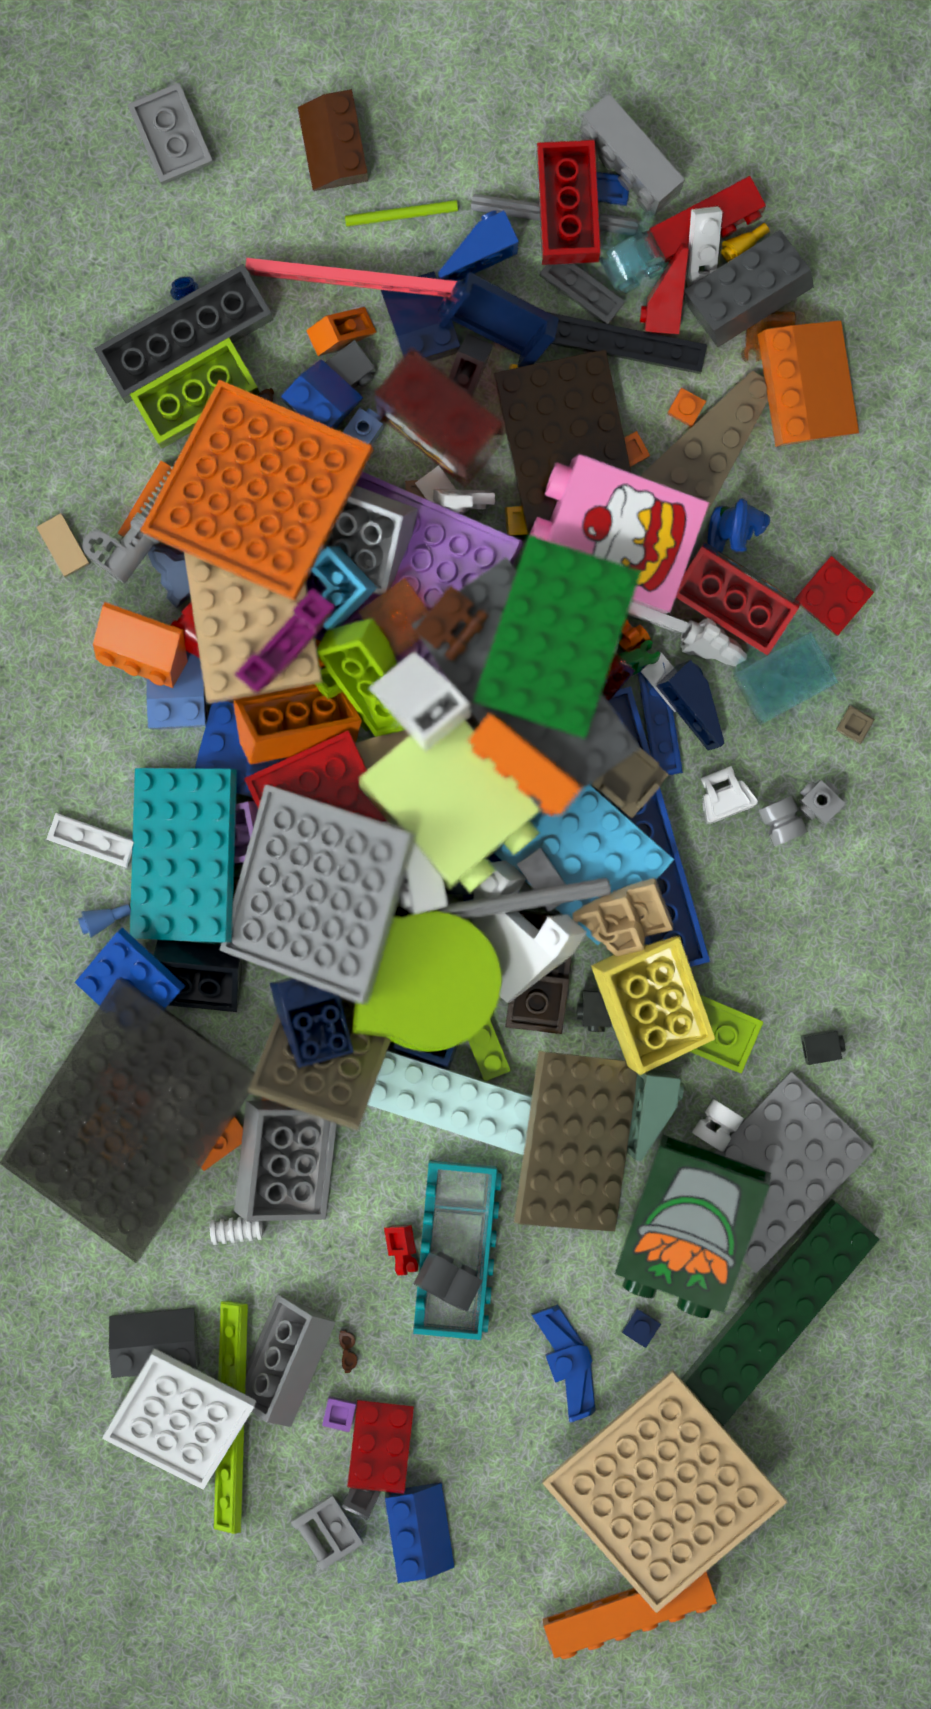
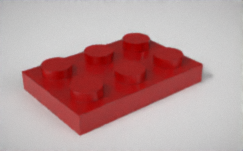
(380, 1446)

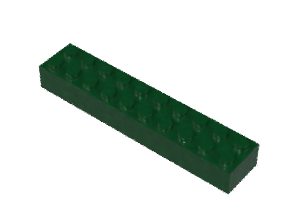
(779, 1311)

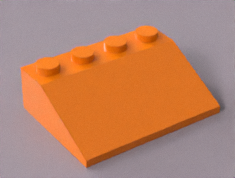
(808, 382)

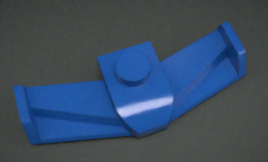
(568, 1361)

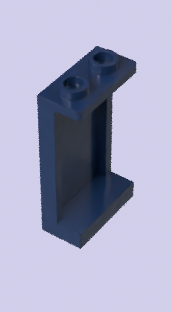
(500, 317)

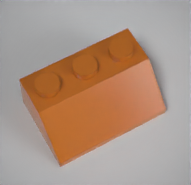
(139, 645)

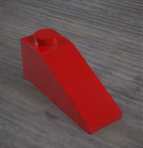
(665, 300)

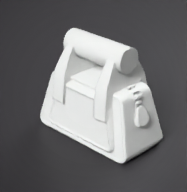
(727, 800)

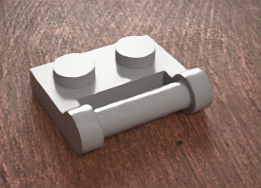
(335, 1527)

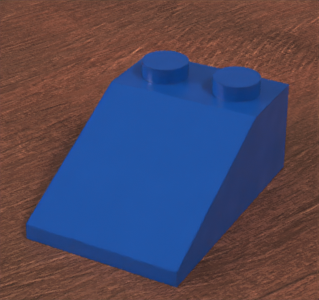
(485, 246)

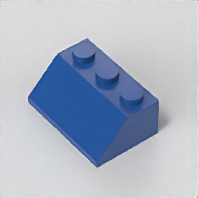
(419, 1532)

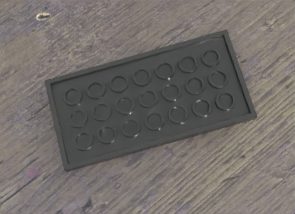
(583, 759)

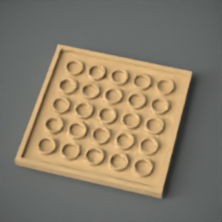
(664, 1491)

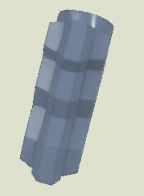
(173, 573)

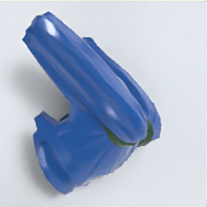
(736, 524)

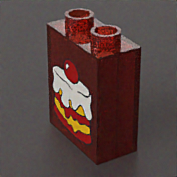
(438, 417)

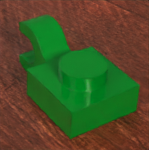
(640, 657)

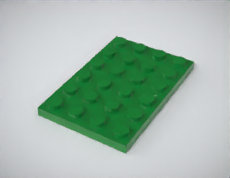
(557, 637)

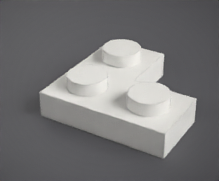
(458, 499)

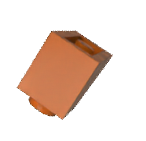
(339, 330)

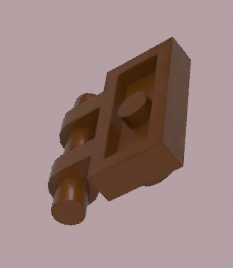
(444, 619)

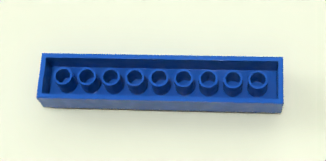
(655, 823)

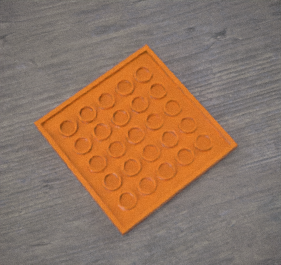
(257, 490)

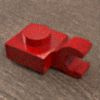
(401, 1245)

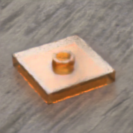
(395, 614)

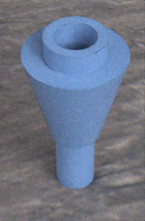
(97, 920)

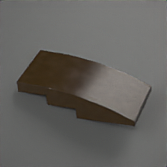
(544, 1003)

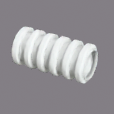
(235, 1230)

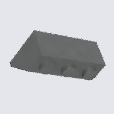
(137, 1334)

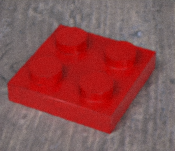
(834, 596)

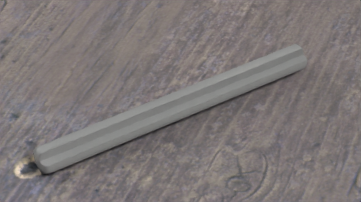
(531, 211)
(529, 899)

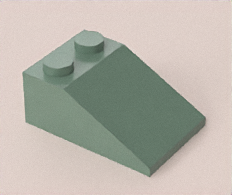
(653, 1106)

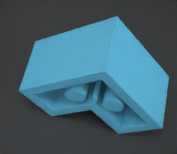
(344, 582)

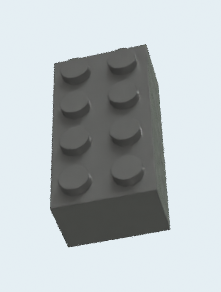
(749, 288)

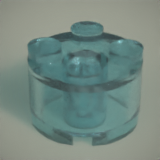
(632, 262)

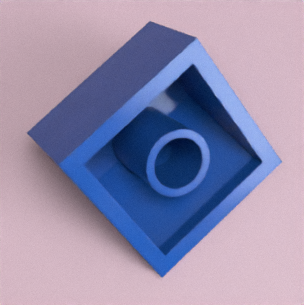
(321, 395)

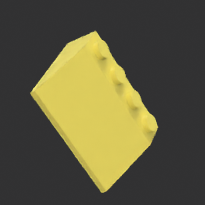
(653, 1004)

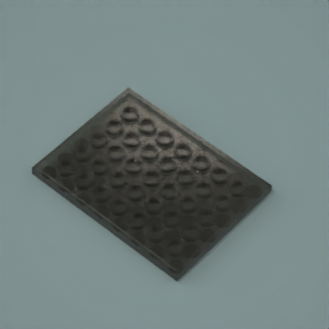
(128, 1119)

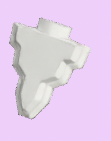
(711, 642)

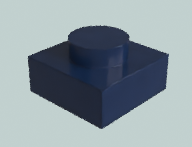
(641, 1327)

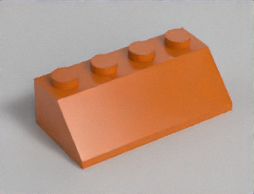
(291, 721)

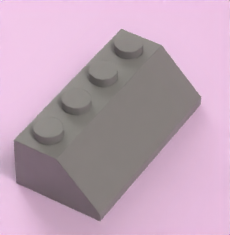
(286, 1359)

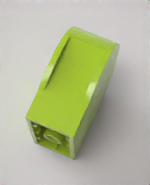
(431, 984)

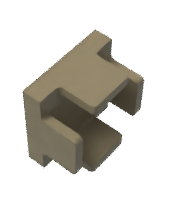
(631, 782)

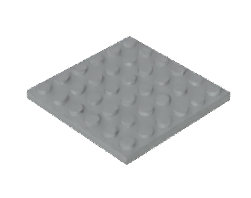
(318, 893)

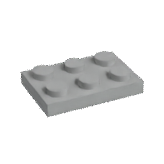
(170, 133)

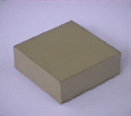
(855, 724)

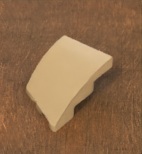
(626, 917)

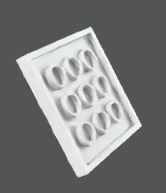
(179, 1419)

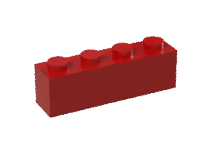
(738, 205)

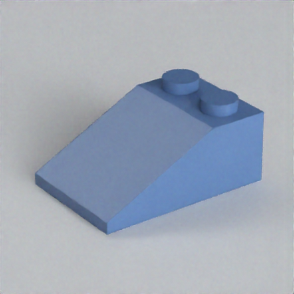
(183, 704)

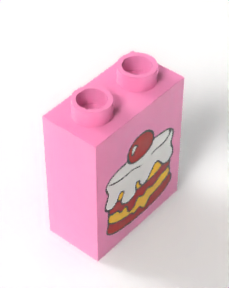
(625, 523)

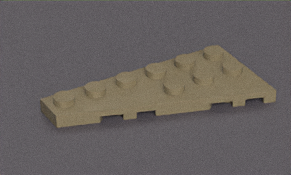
(709, 449)

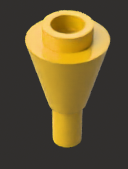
(739, 244)

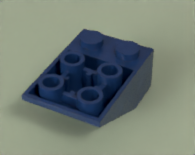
(311, 1021)

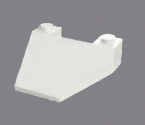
(521, 949)

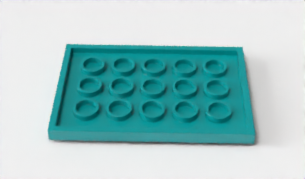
(183, 854)

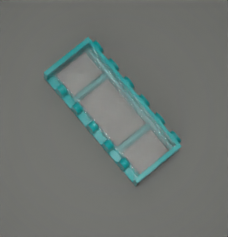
(460, 1225)

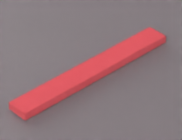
(349, 277)

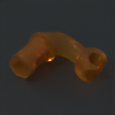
(774, 320)

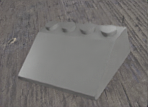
(374, 534)
(283, 1164)

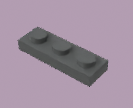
(583, 290)

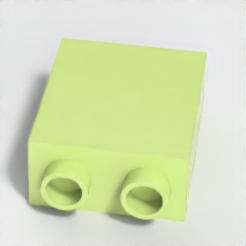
(452, 805)

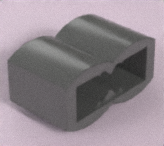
(447, 1281)

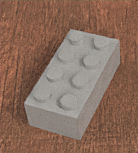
(631, 155)

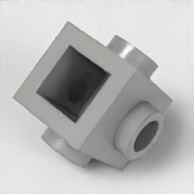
(831, 802)

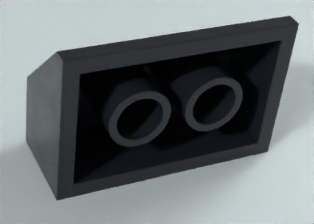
(207, 972)

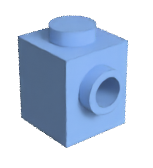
(364, 426)

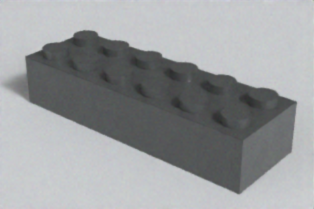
(183, 330)

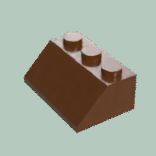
(333, 141)

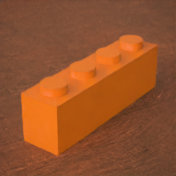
(525, 764)

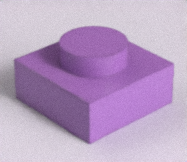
(339, 1414)

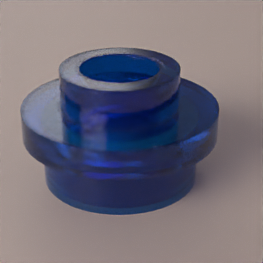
(182, 287)

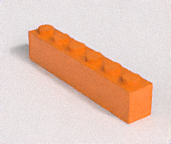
(619, 1616)

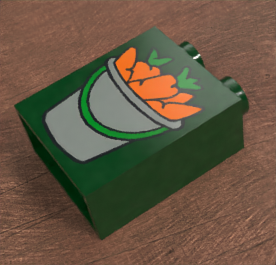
(692, 1227)

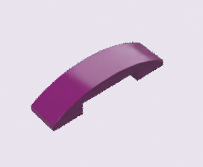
(287, 643)

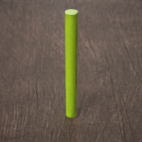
(401, 213)

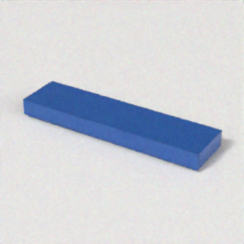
(660, 728)

